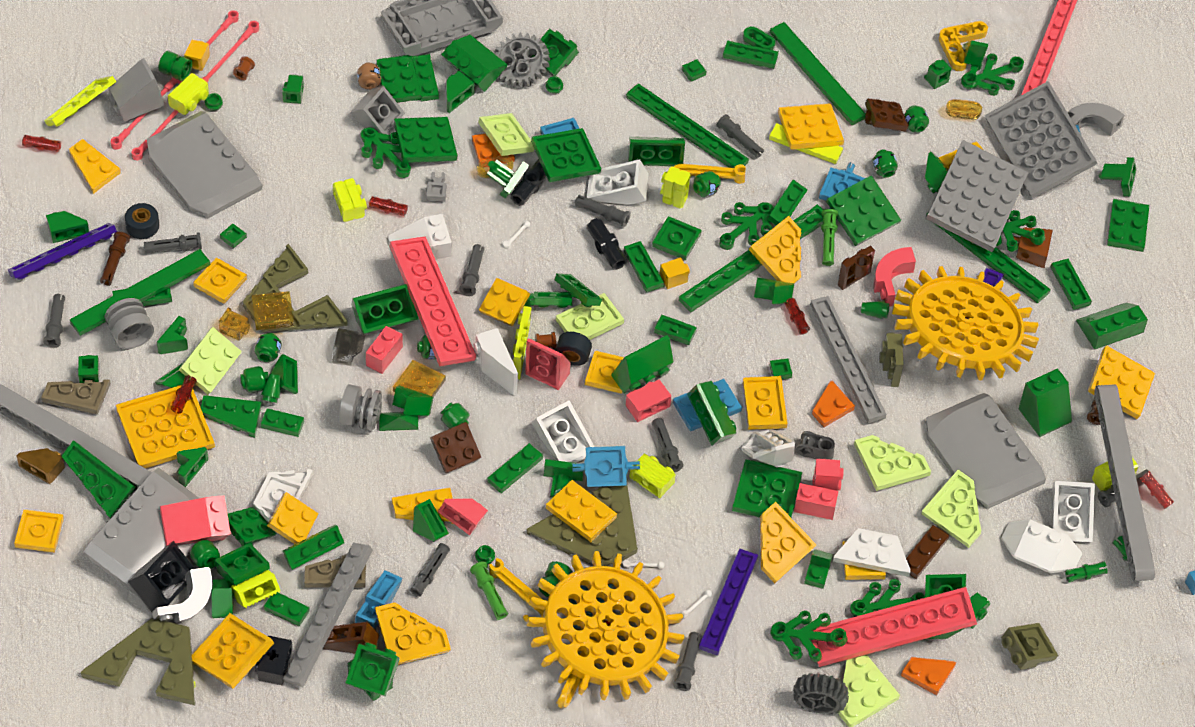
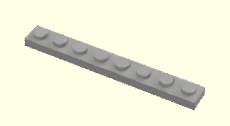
(848, 359)
(327, 614)

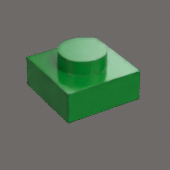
(694, 70)
(233, 235)
(781, 368)

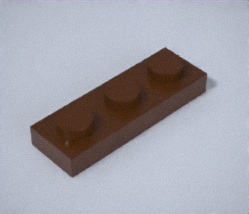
(926, 550)

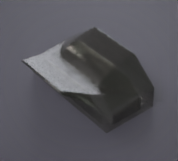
(347, 346)

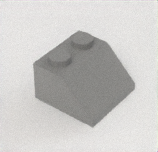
(377, 110)

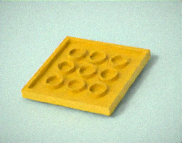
(158, 432)

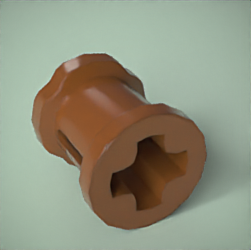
(246, 64)
(547, 340)

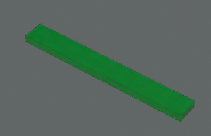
(818, 73)
(686, 127)
(1003, 264)
(142, 290)

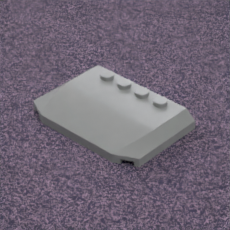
(434, 24)
(202, 165)
(985, 448)
(137, 529)

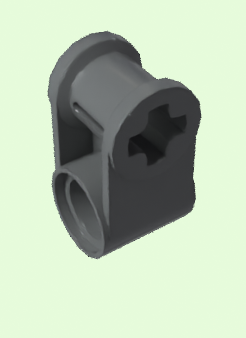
(816, 446)

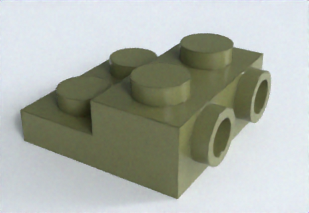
(892, 357)
(1028, 645)

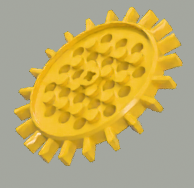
(965, 322)
(605, 625)

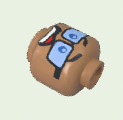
(369, 76)

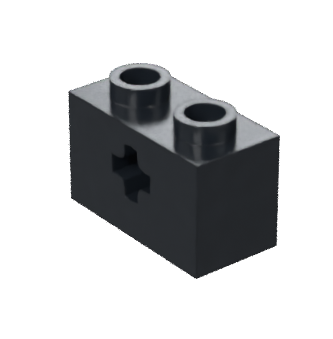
(275, 661)

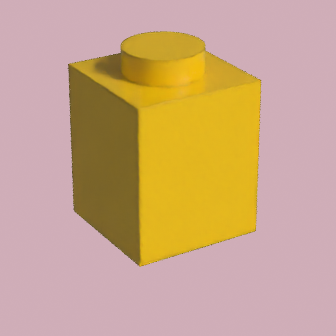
(198, 53)
(674, 273)

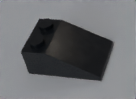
(161, 577)

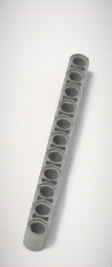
(62, 434)
(1124, 483)

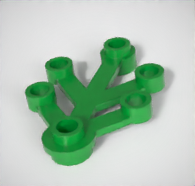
(971, 80)
(371, 136)
(760, 212)
(1036, 235)
(884, 602)
(806, 634)

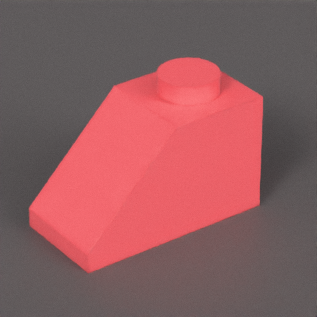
(463, 513)

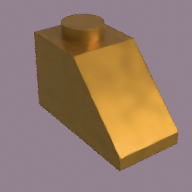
(42, 463)

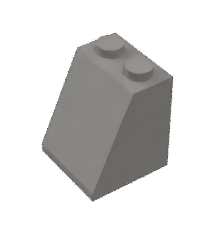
(135, 92)

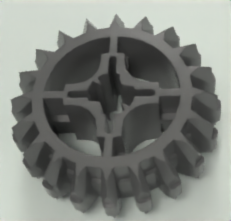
(820, 693)

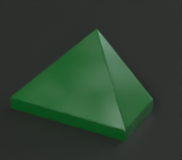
(287, 369)
(172, 378)
(397, 421)
(428, 522)

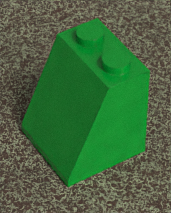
(1046, 402)

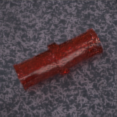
(41, 143)
(388, 206)
(797, 316)
(183, 394)
(1157, 490)

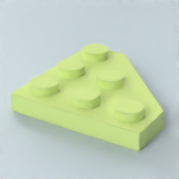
(890, 463)
(956, 509)
(867, 690)

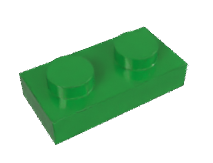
(675, 329)
(282, 422)
(286, 608)

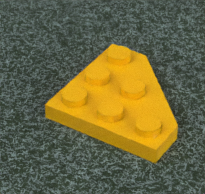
(780, 251)
(781, 542)
(410, 634)

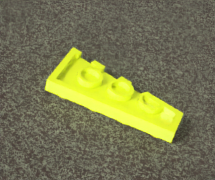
(79, 100)
(521, 337)

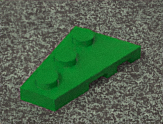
(234, 412)

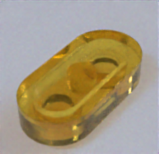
(963, 109)
(480, 168)

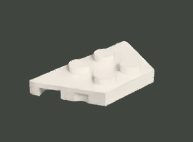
(276, 485)
(874, 552)

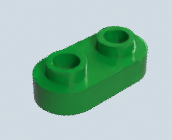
(759, 38)

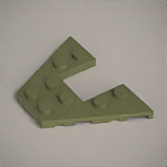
(286, 269)
(613, 540)
(156, 641)

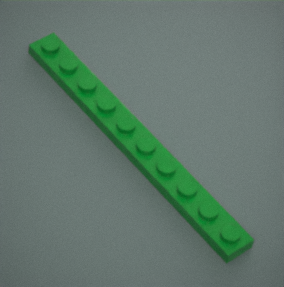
(741, 266)

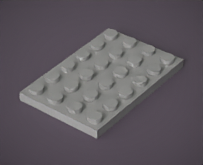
(1041, 139)
(977, 195)

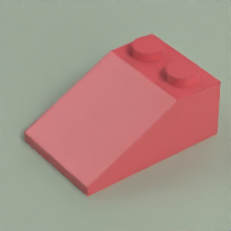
(546, 364)
(195, 520)

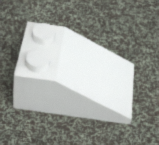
(619, 184)
(435, 231)
(495, 360)
(563, 433)
(1073, 509)

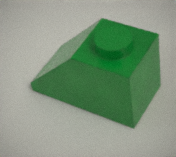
(458, 90)
(935, 172)
(65, 226)

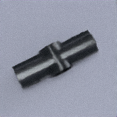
(529, 184)
(606, 243)

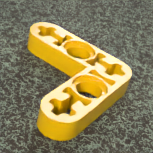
(975, 31)

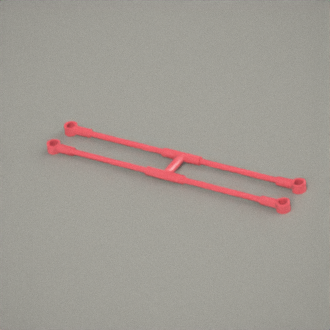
(253, 27)

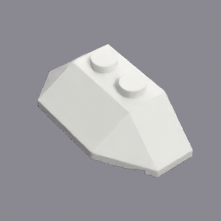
(770, 448)
(1041, 546)

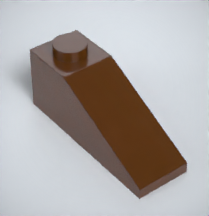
(348, 636)

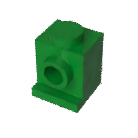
(938, 70)
(293, 89)
(88, 368)
(979, 606)

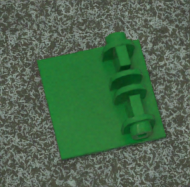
(249, 526)

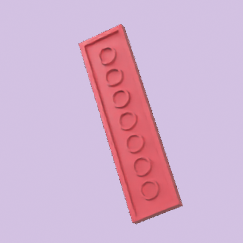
(432, 301)
(898, 626)

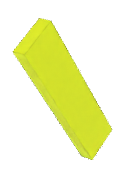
(829, 153)

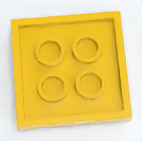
(810, 126)
(1129, 376)
(231, 650)

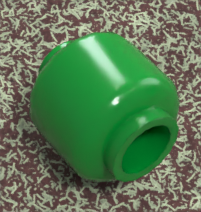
(253, 379)
(454, 415)
(204, 554)

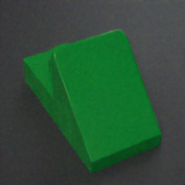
(974, 52)
(773, 290)
(173, 338)
(412, 401)
(191, 462)
(818, 568)
(222, 598)

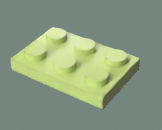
(506, 134)
(591, 320)
(210, 360)

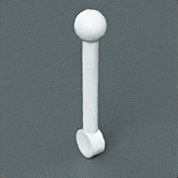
(507, 244)
(627, 564)
(707, 594)

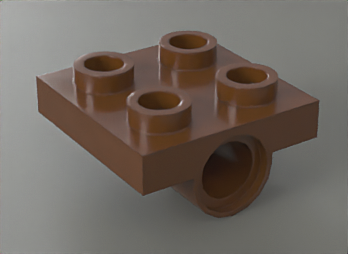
(885, 115)
(856, 267)
(455, 447)

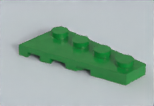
(103, 482)

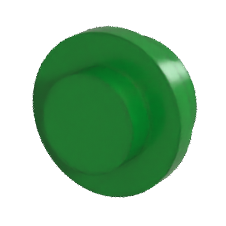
(554, 85)
(213, 101)
(485, 553)

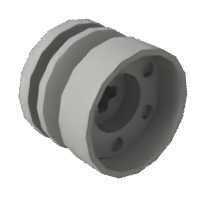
(129, 323)
(365, 408)

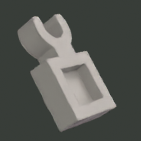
(437, 188)

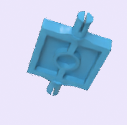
(838, 180)
(606, 466)

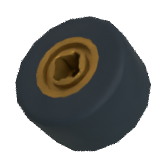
(142, 221)
(574, 347)

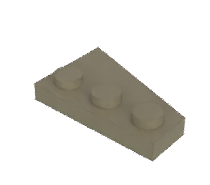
(78, 396)
(324, 572)

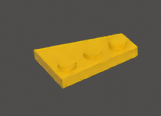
(93, 165)
(405, 504)

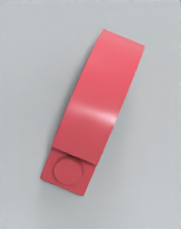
(892, 264)

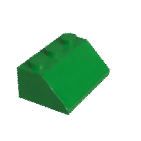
(474, 61)
(656, 150)
(383, 309)
(1113, 324)
(644, 365)
(711, 412)
(940, 584)

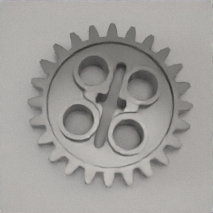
(521, 59)

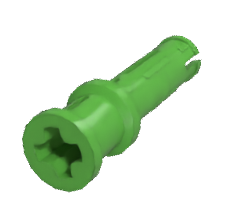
(829, 229)
(486, 583)

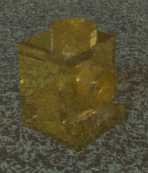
(233, 324)

